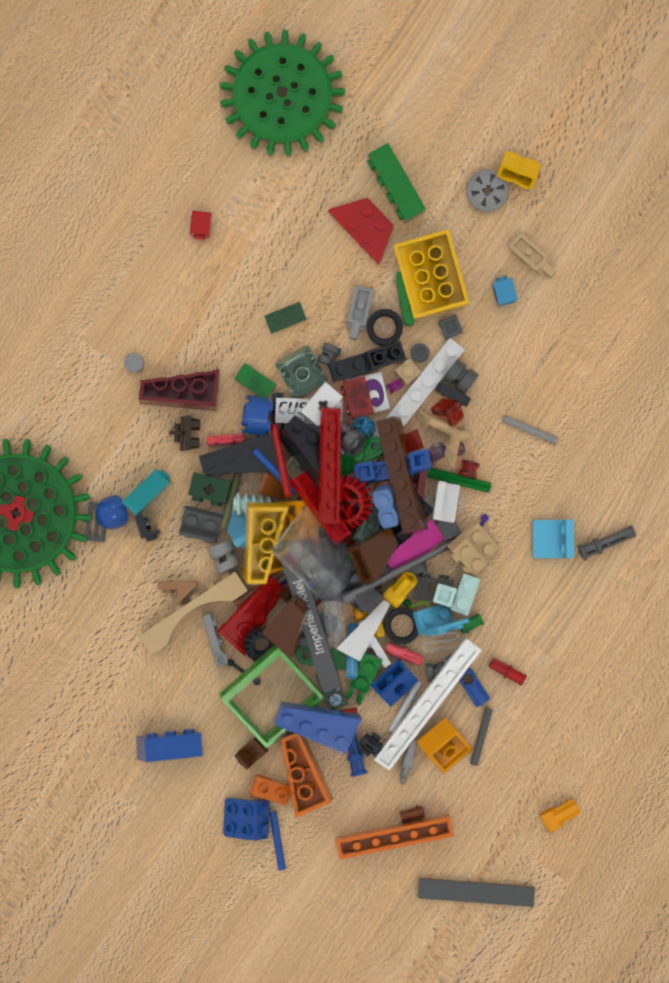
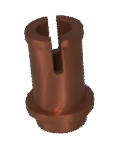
(412, 814)

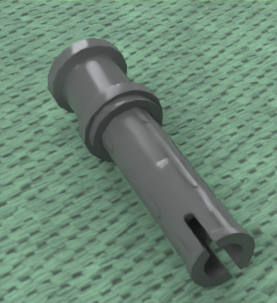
(598, 545)

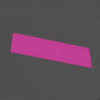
(416, 546)

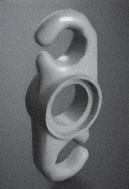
(408, 761)

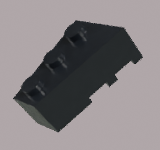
(304, 445)

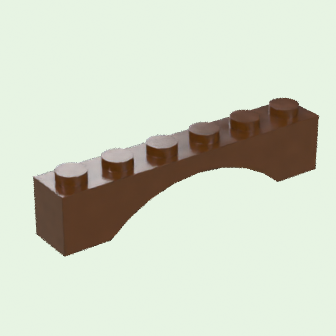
(406, 499)

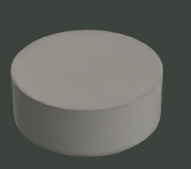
(133, 363)

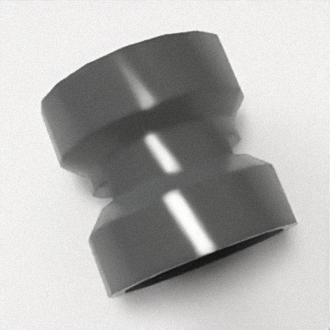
(329, 353)
(433, 669)

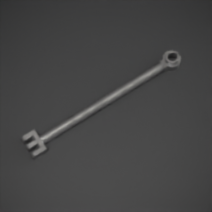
(349, 596)

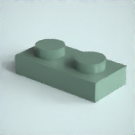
(368, 526)

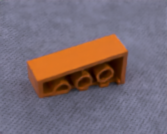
(304, 775)

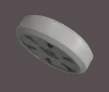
(478, 198)

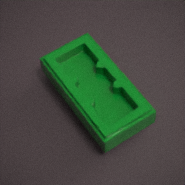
(255, 381)

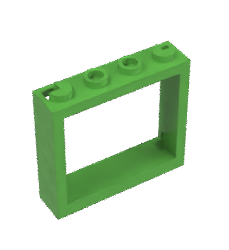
(249, 675)

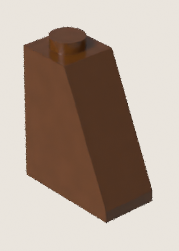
(373, 554)
(288, 626)

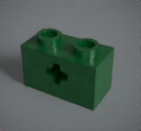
(220, 486)

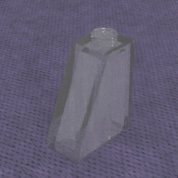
(334, 623)

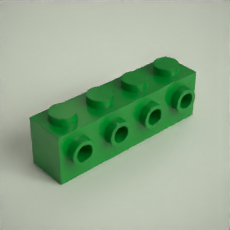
(396, 183)

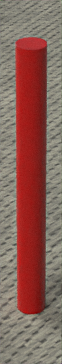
(281, 461)

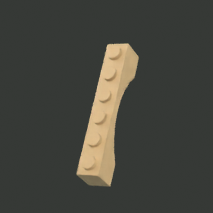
(160, 635)

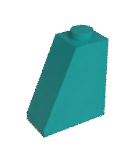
(147, 492)

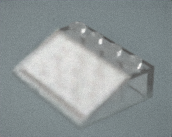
(314, 556)

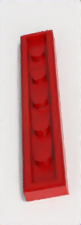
(330, 466)

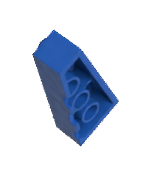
(318, 724)

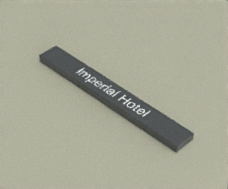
(315, 635)

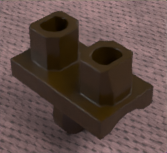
(182, 433)

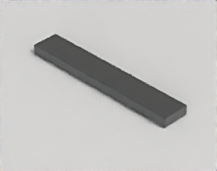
(476, 892)

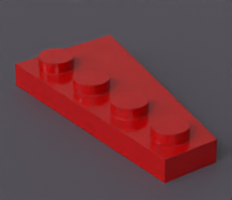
(251, 613)

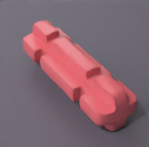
(228, 439)

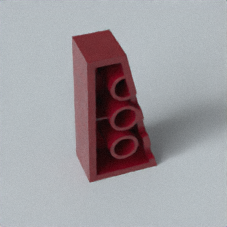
(182, 391)

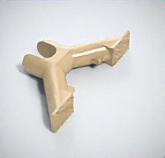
(453, 433)

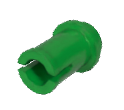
(474, 622)

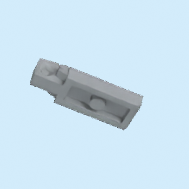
(359, 310)
(215, 641)

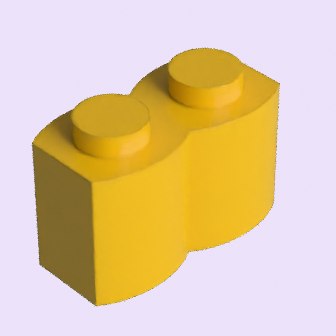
(519, 170)

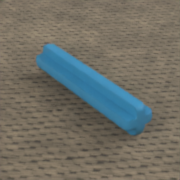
(352, 664)

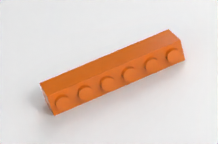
(394, 836)

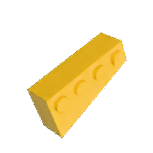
(262, 533)

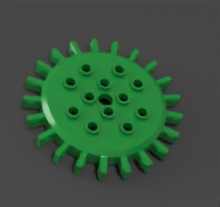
(297, 123)

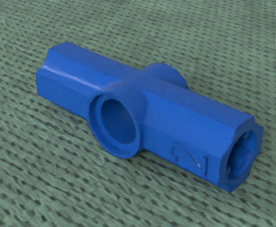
(474, 689)

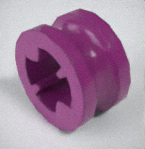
(395, 385)

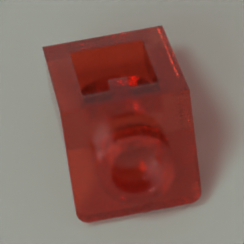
(449, 409)

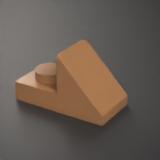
(183, 588)

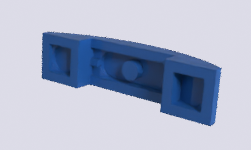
(377, 472)

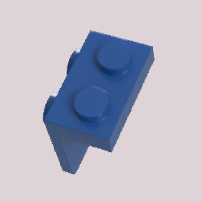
(246, 819)

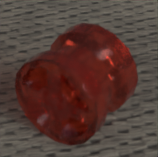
(469, 468)

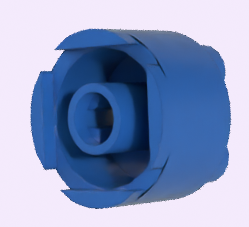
(256, 415)

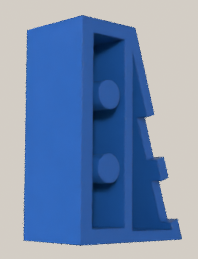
(169, 746)

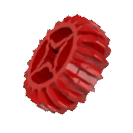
(349, 517)

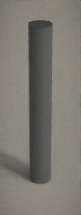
(481, 736)

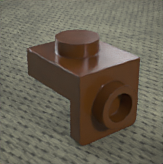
(250, 753)

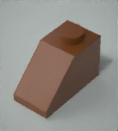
(271, 486)

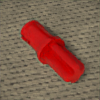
(507, 671)

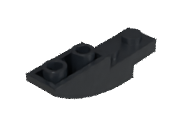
(366, 362)

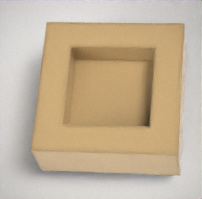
(408, 371)

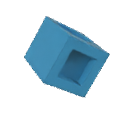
(504, 291)

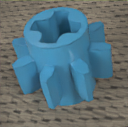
(365, 426)

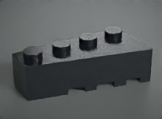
(239, 457)

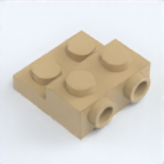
(473, 548)

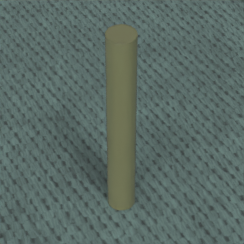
(229, 504)

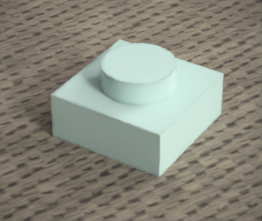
(444, 595)

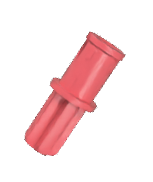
(404, 654)

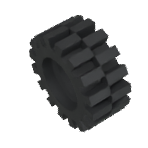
(250, 641)

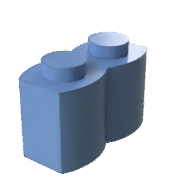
(385, 503)

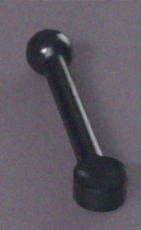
(256, 681)

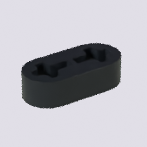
(452, 394)

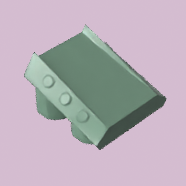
(301, 371)

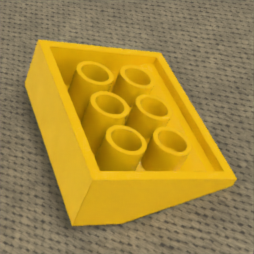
(431, 274)

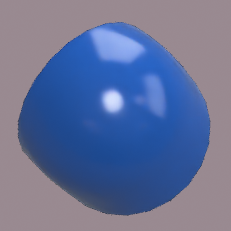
(111, 512)

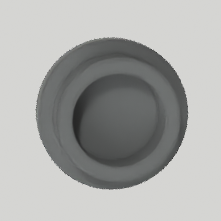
(420, 353)

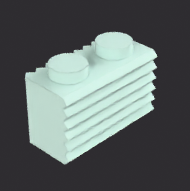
(465, 594)

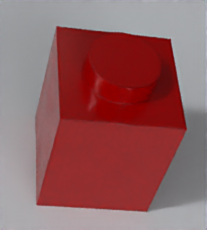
(200, 225)

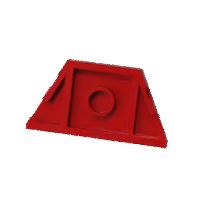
(365, 225)

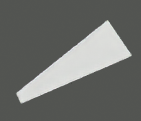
(360, 638)

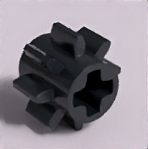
(370, 744)

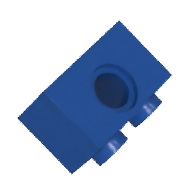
(394, 683)

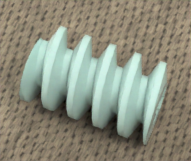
(239, 504)

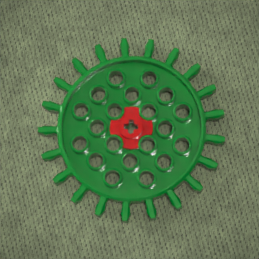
(62, 525)

